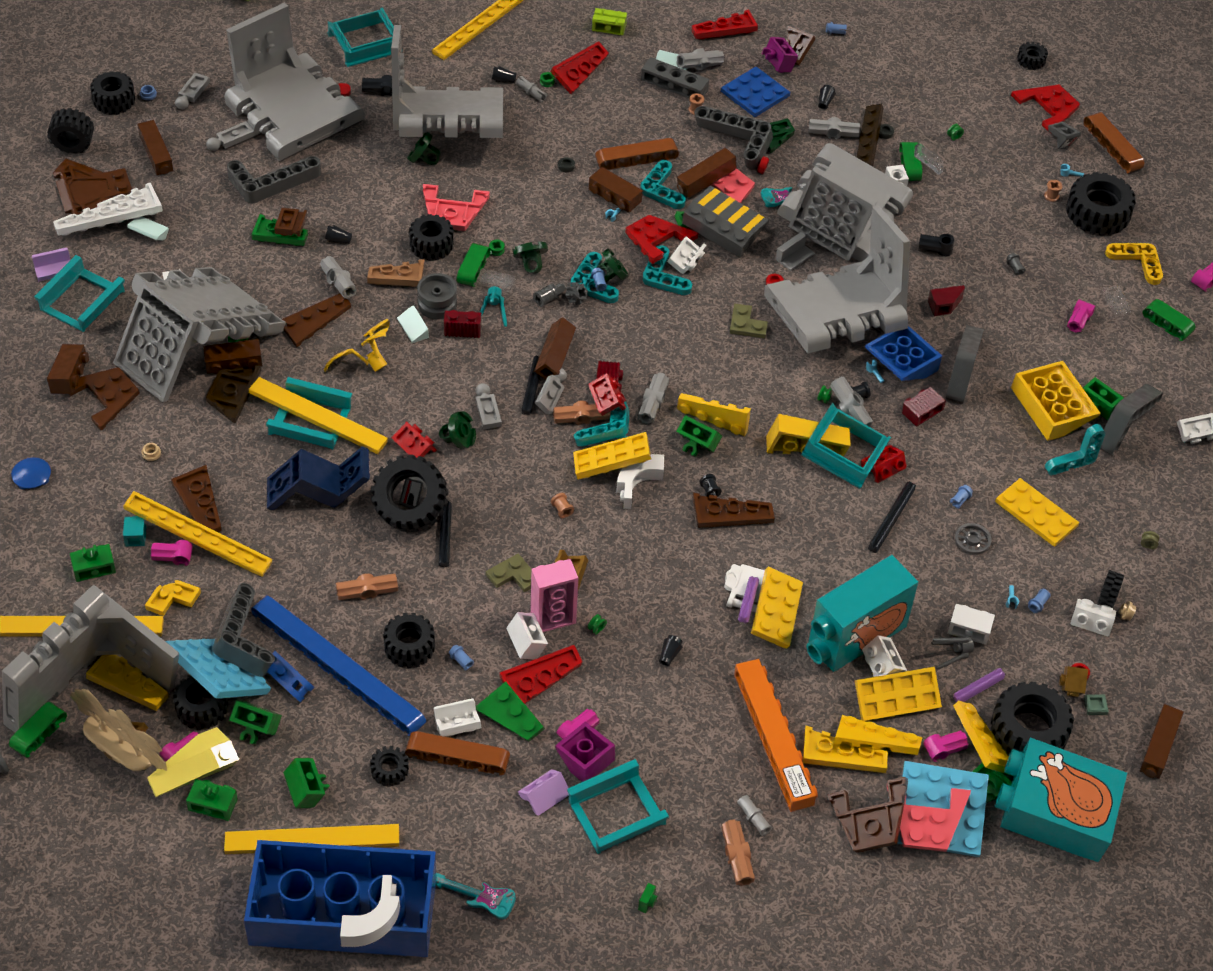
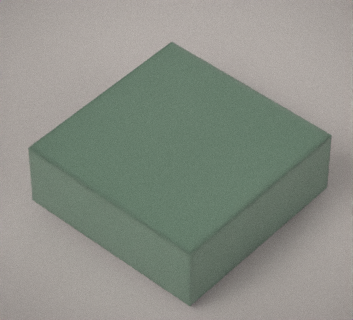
(1096, 704)

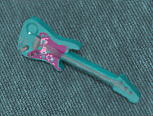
(774, 197)
(495, 900)

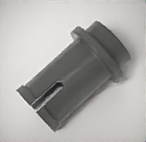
(1014, 262)

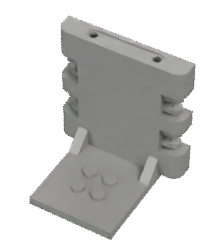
(282, 89)
(441, 110)
(838, 201)
(852, 299)
(178, 314)
(92, 630)

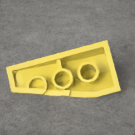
(198, 759)

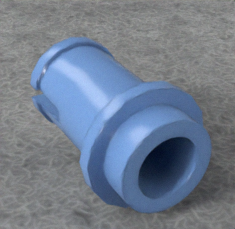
(835, 28)
(598, 277)
(963, 493)
(1036, 604)
(461, 657)

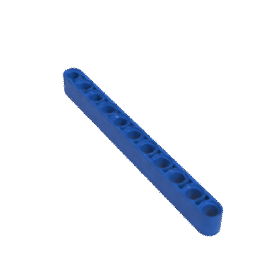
(339, 664)

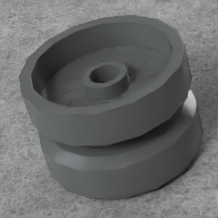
(436, 295)

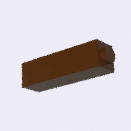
(155, 147)
(706, 172)
(555, 348)
(1161, 741)

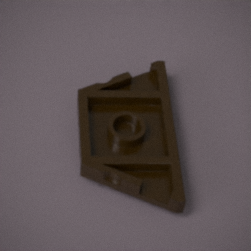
(231, 390)

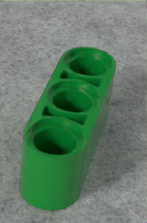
(911, 164)
(473, 264)
(1169, 319)
(37, 728)

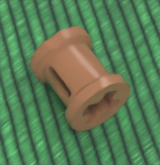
(696, 100)
(1052, 192)
(562, 505)

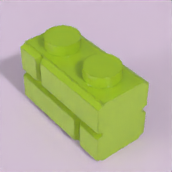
(609, 21)

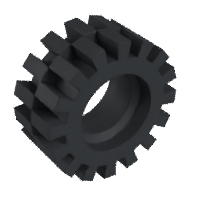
(1032, 49)
(1110, 589)
(389, 776)

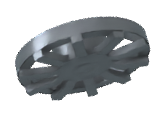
(973, 538)

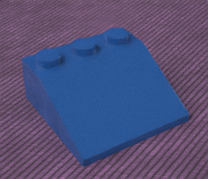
(906, 354)

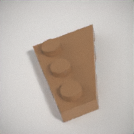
(403, 275)

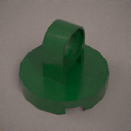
(422, 150)
(529, 253)
(612, 266)
(460, 430)

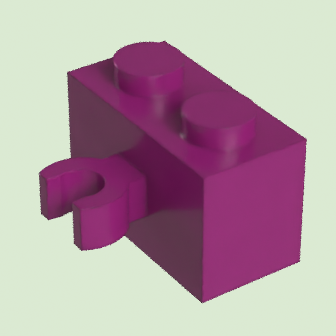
(780, 54)

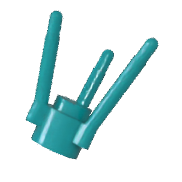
(494, 297)

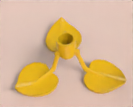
(375, 358)

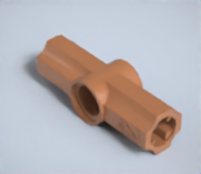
(579, 413)
(367, 586)
(738, 852)

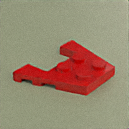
(1052, 99)
(653, 231)

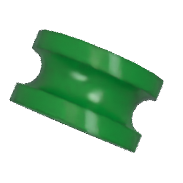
(543, 79)
(955, 132)
(497, 243)
(824, 394)
(597, 624)

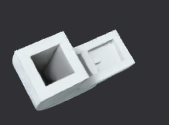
(635, 473)
(374, 925)

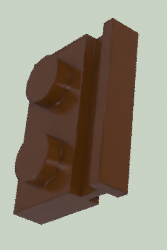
(290, 222)

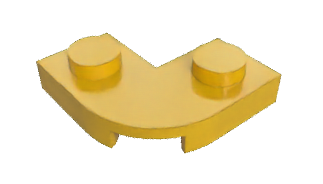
(165, 595)

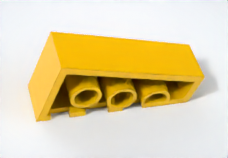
(793, 433)

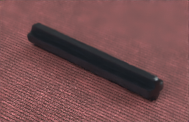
(531, 388)
(445, 534)

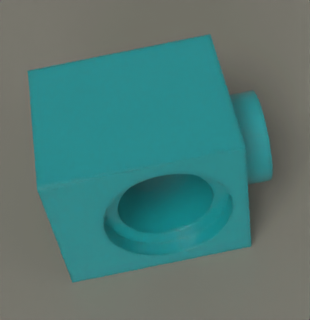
(134, 531)

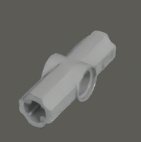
(700, 59)
(834, 128)
(338, 277)
(653, 398)
(850, 401)

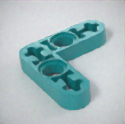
(657, 188)
(658, 273)
(589, 282)
(616, 428)
(1086, 455)

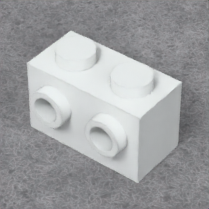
(971, 623)
(527, 635)
(883, 657)

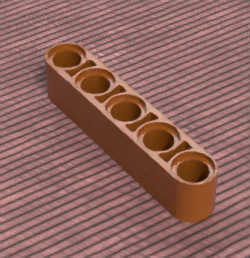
(1114, 142)
(637, 153)
(457, 752)

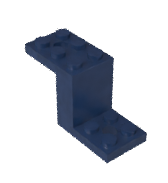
(318, 478)

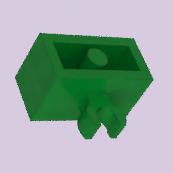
(1103, 397)
(698, 435)
(92, 562)
(255, 720)
(305, 783)
(212, 799)

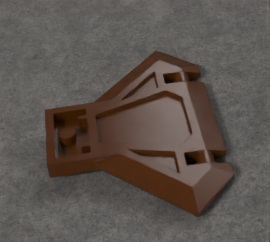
(88, 186)

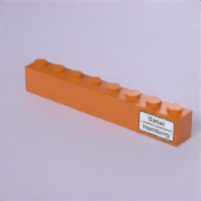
(775, 735)

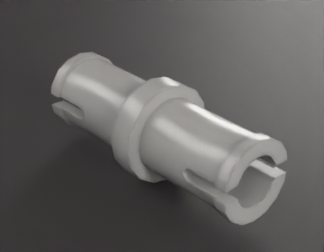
(531, 89)
(754, 815)

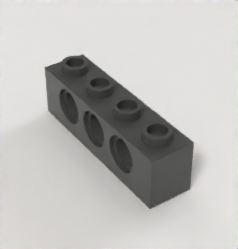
(673, 78)

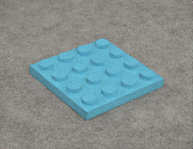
(216, 674)
(931, 788)

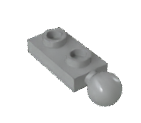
(191, 90)
(231, 136)
(551, 392)
(487, 407)

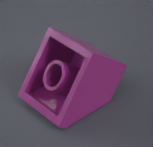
(586, 752)

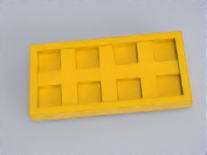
(612, 455)
(1037, 512)
(777, 607)
(898, 693)

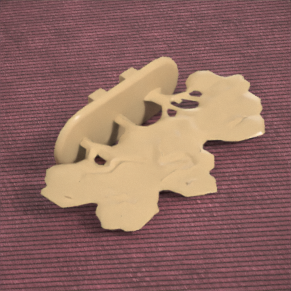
(116, 735)

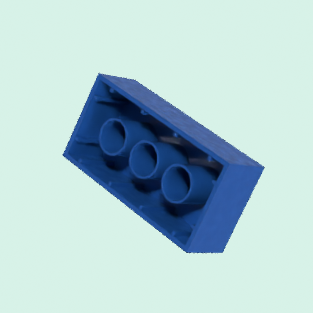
(307, 887)

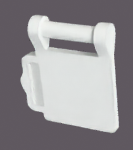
(736, 582)

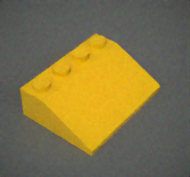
(1054, 399)

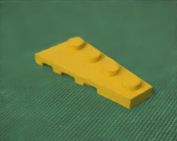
(720, 415)
(117, 675)
(877, 736)
(982, 738)
(821, 750)

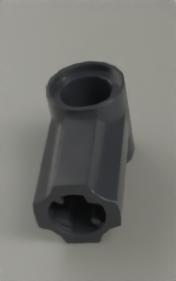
(381, 85)
(941, 244)

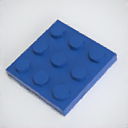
(755, 91)

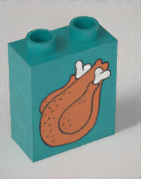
(859, 611)
(1061, 799)

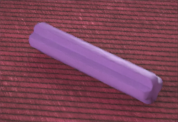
(748, 599)
(979, 685)

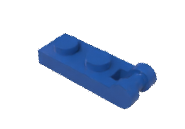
(289, 677)

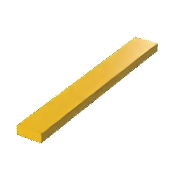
(474, 28)
(318, 415)
(197, 534)
(35, 625)
(363, 836)

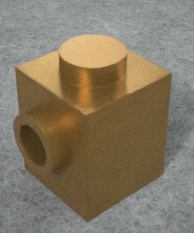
(1074, 680)

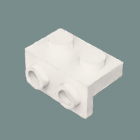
(686, 255)
(1196, 428)
(1093, 617)
(456, 718)

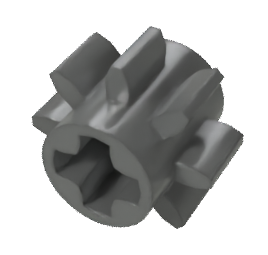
(576, 293)

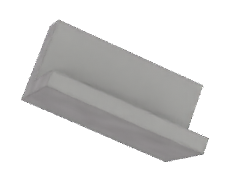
(794, 252)

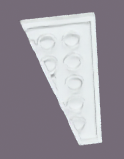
(113, 210)

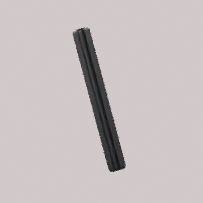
(892, 517)

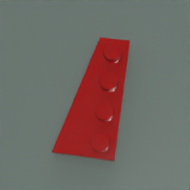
(730, 26)
(578, 68)
(541, 673)

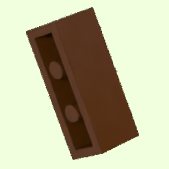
(615, 189)
(232, 355)
(67, 369)

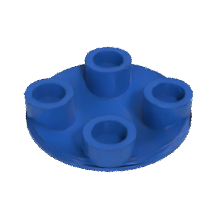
(31, 473)

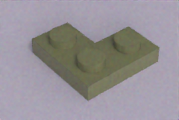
(743, 325)
(512, 568)

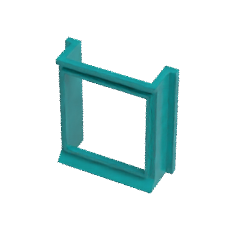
(368, 51)
(64, 279)
(317, 394)
(833, 461)
(608, 781)

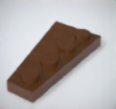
(309, 320)
(197, 496)
(722, 512)

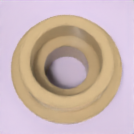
(151, 447)
(1127, 610)

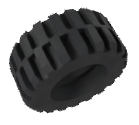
(1096, 217)
(392, 476)
(1035, 700)

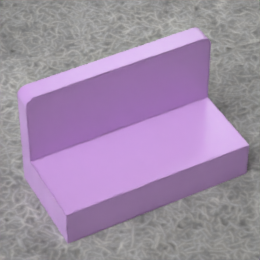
(50, 263)
(545, 791)

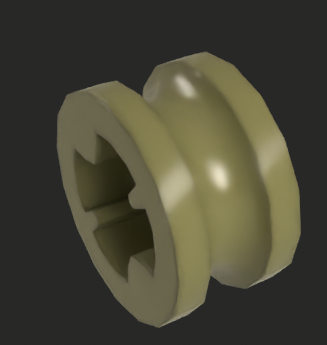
(1150, 540)

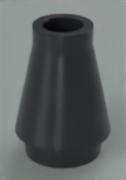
(503, 75)
(826, 95)
(336, 234)
(670, 649)

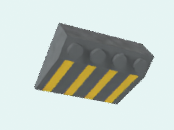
(724, 221)

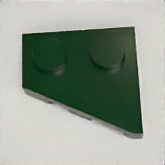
(781, 131)

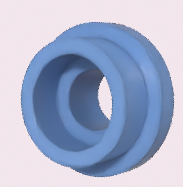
(148, 92)

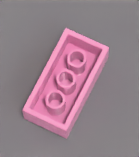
(554, 594)

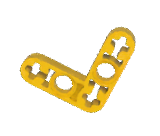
(1143, 255)

